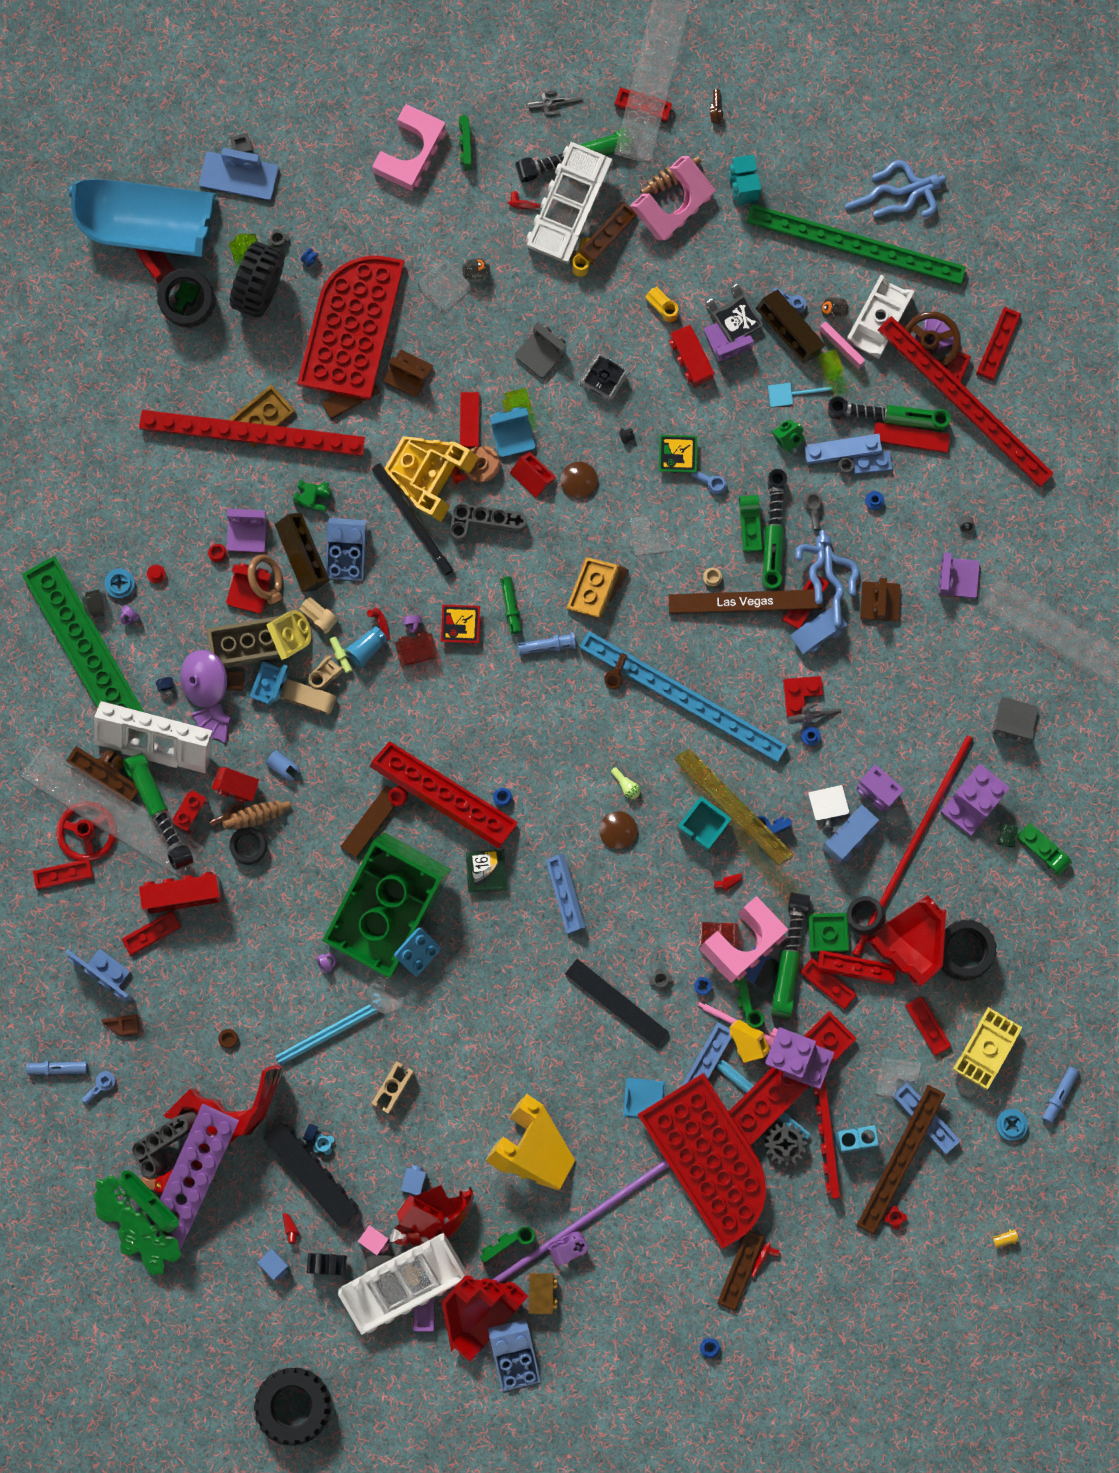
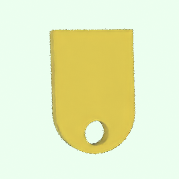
(288, 634)

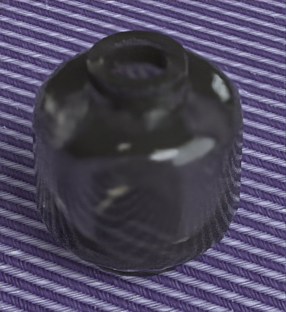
(95, 603)

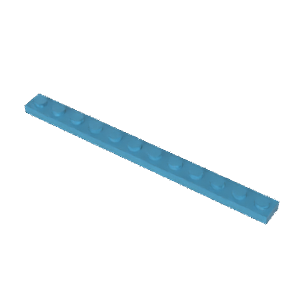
(685, 698)

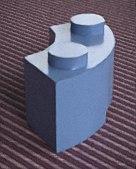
(816, 632)

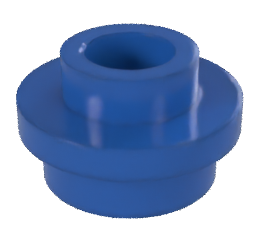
(871, 505)
(810, 742)
(500, 791)
(705, 1353)

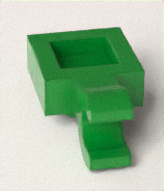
(186, 295)

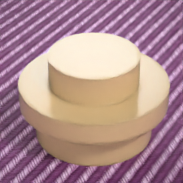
(712, 577)

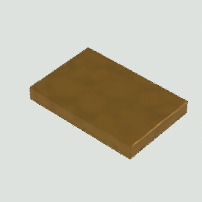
(265, 409)
(593, 588)

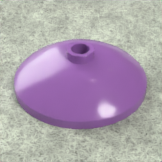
(203, 678)

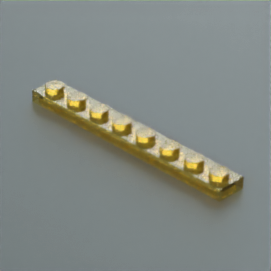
(734, 807)

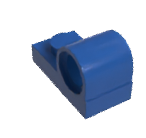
(779, 825)

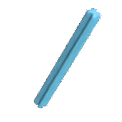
(325, 1034)
(745, 1086)

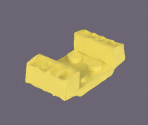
(987, 1048)

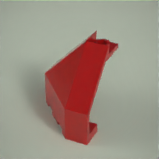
(914, 940)
(476, 1307)

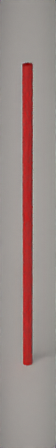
(916, 838)

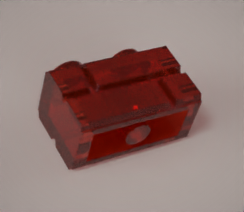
(416, 649)

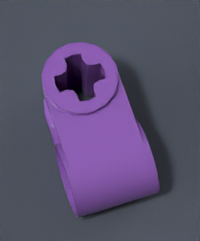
(565, 1249)

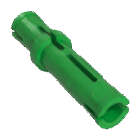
(512, 613)

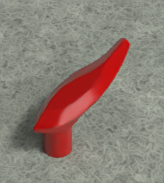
(521, 204)
(456, 476)
(380, 618)
(761, 1259)

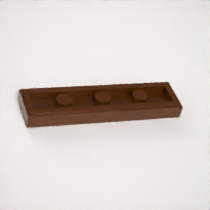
(607, 233)
(368, 824)
(740, 1270)

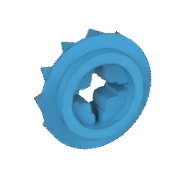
(112, 578)
(1021, 1125)

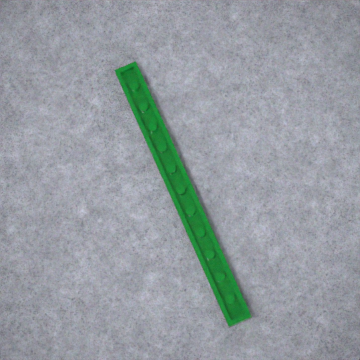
(856, 244)

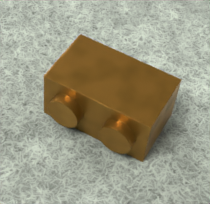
(541, 1293)

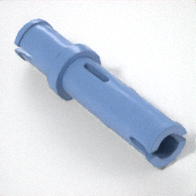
(56, 1068)
(1059, 1097)

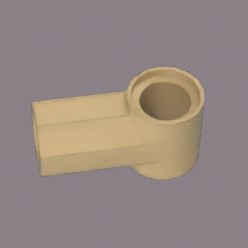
(322, 618)

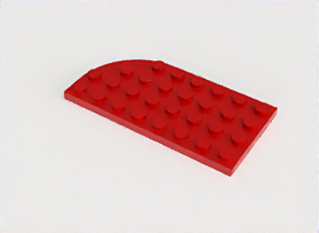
(351, 327)
(709, 1157)

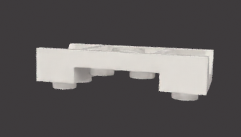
(885, 299)

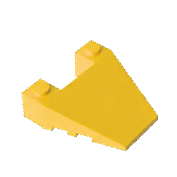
(423, 469)
(541, 1151)

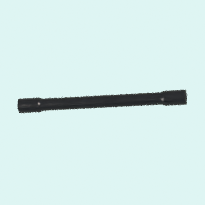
(440, 560)

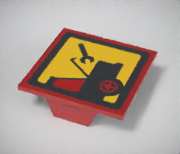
(460, 623)

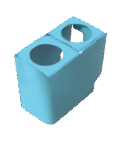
(858, 1143)

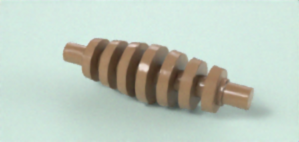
(665, 179)
(256, 814)

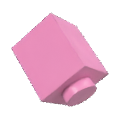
(374, 1241)

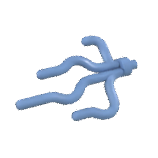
(921, 187)
(825, 554)

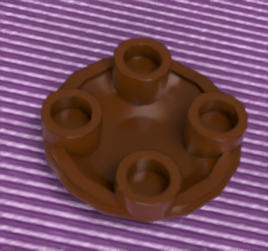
(578, 479)
(618, 830)

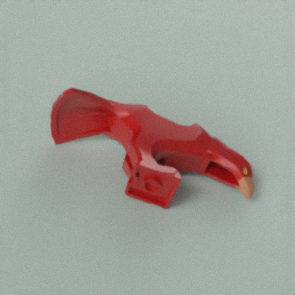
(247, 1123)

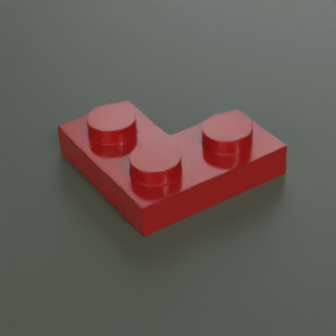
(796, 689)

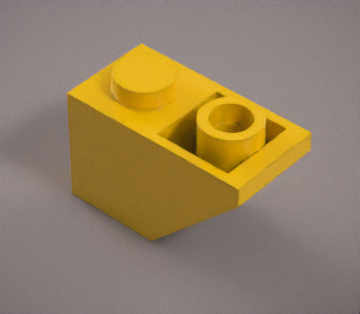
(749, 1041)

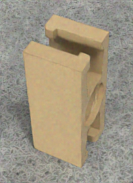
(390, 1079)

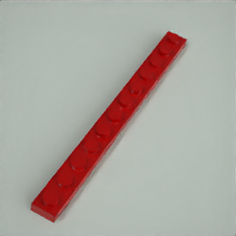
(965, 401)
(252, 433)

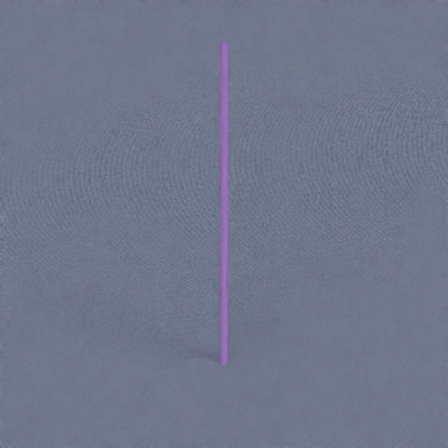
(583, 1221)

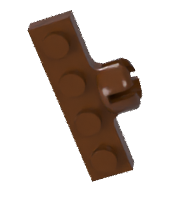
(104, 770)

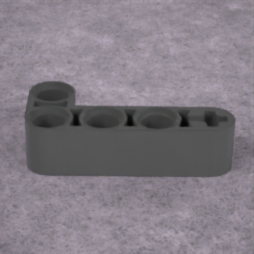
(488, 522)
(148, 1149)

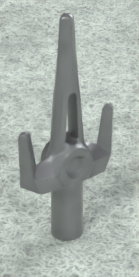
(546, 102)
(807, 716)

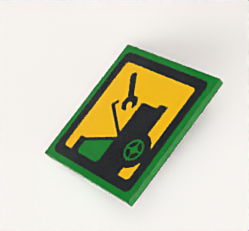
(678, 453)

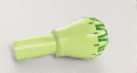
(630, 788)

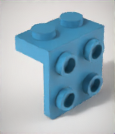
(512, 432)
(268, 682)
(417, 951)

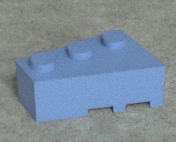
(851, 835)

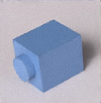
(414, 1180)
(273, 1265)

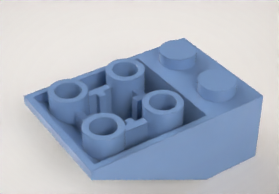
(346, 548)
(514, 1355)

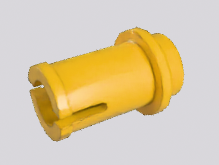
(1005, 1239)

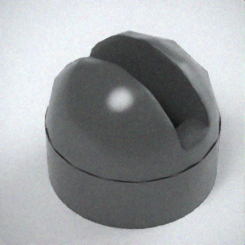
(844, 461)
(969, 527)

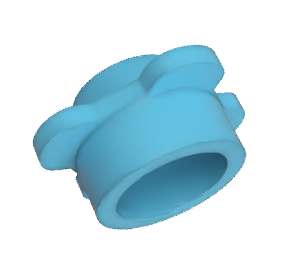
(328, 1143)

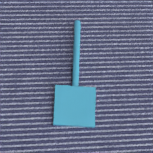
(781, 394)

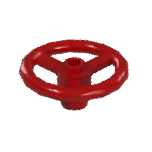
(78, 828)

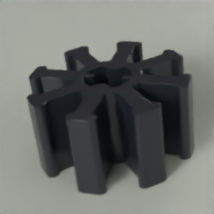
(326, 1264)

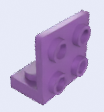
(722, 347)
(246, 530)
(958, 577)

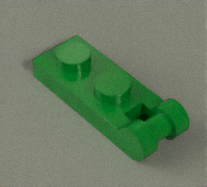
(465, 142)

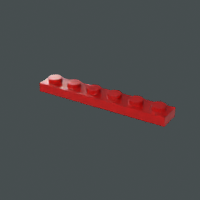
(827, 1147)

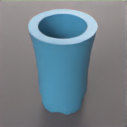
(366, 646)

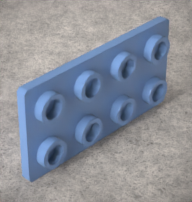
(238, 174)
(107, 969)

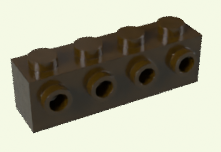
(792, 326)
(302, 552)

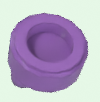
(127, 611)
(412, 622)
(324, 964)

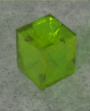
(830, 365)
(516, 399)

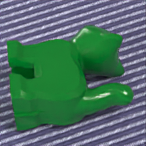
(310, 494)

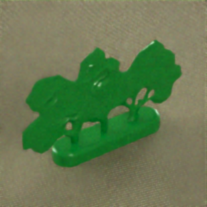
(135, 1230)

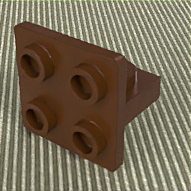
(408, 373)
(880, 600)

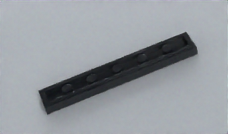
(616, 1002)

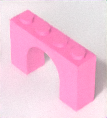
(408, 172)
(696, 191)
(734, 962)

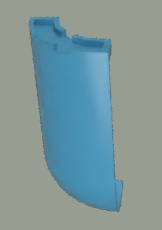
(143, 215)

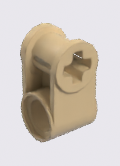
(327, 671)

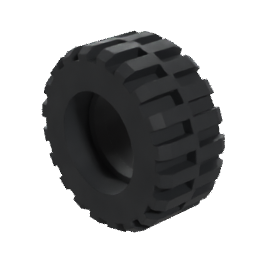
(257, 279)
(265, 1411)

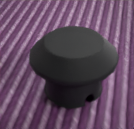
(626, 435)

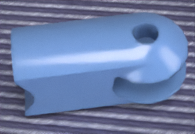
(280, 764)

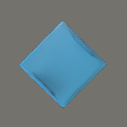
(641, 1095)

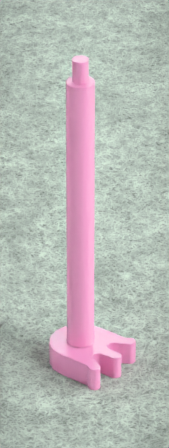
(731, 1020)

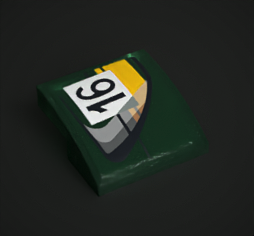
(486, 871)

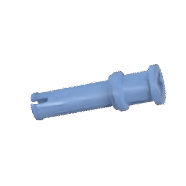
(555, 643)

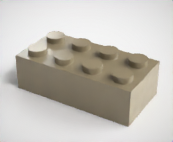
(243, 643)

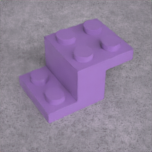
(975, 799)
(799, 1058)

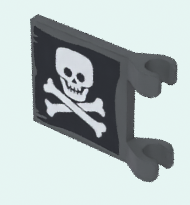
(736, 317)

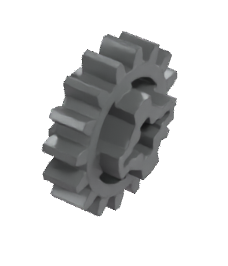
(785, 1135)

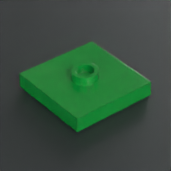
(828, 932)

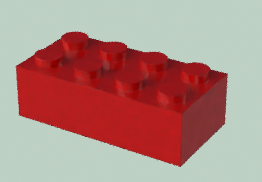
(180, 894)

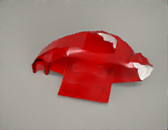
(453, 1208)

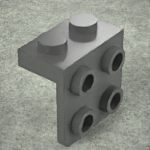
(541, 350)
(1015, 720)

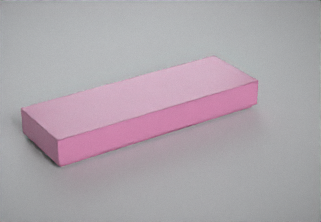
(842, 345)

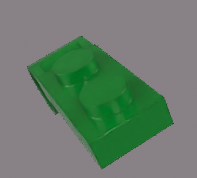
(750, 523)
(1044, 849)
(744, 1002)
(504, 1241)

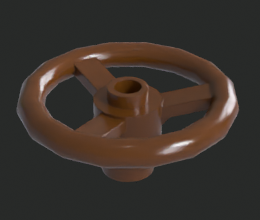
(925, 335)

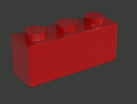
(691, 356)

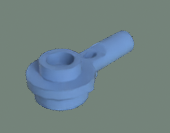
(796, 301)
(716, 484)
(104, 1081)

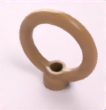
(274, 594)

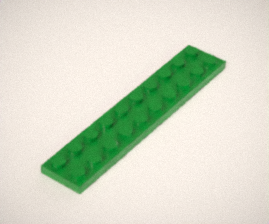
(79, 635)

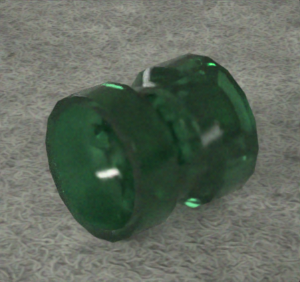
(1007, 835)

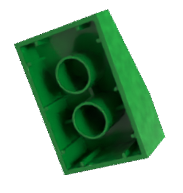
(386, 903)

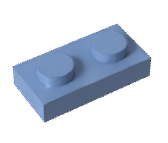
(872, 463)

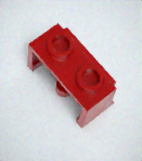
(188, 811)

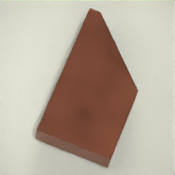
(123, 1025)

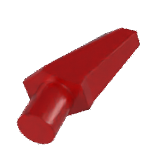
(728, 882)
(290, 1229)

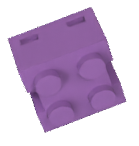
(879, 789)

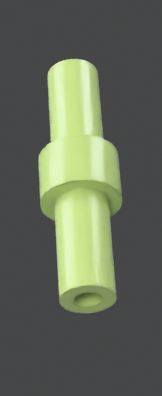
(340, 655)

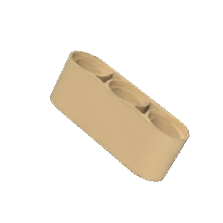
(308, 696)

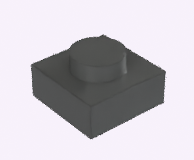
(241, 143)

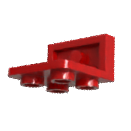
(241, 593)

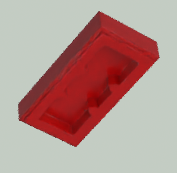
(959, 365)

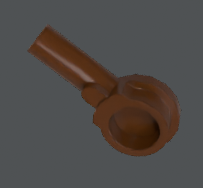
(715, 113)
(613, 678)
(234, 808)

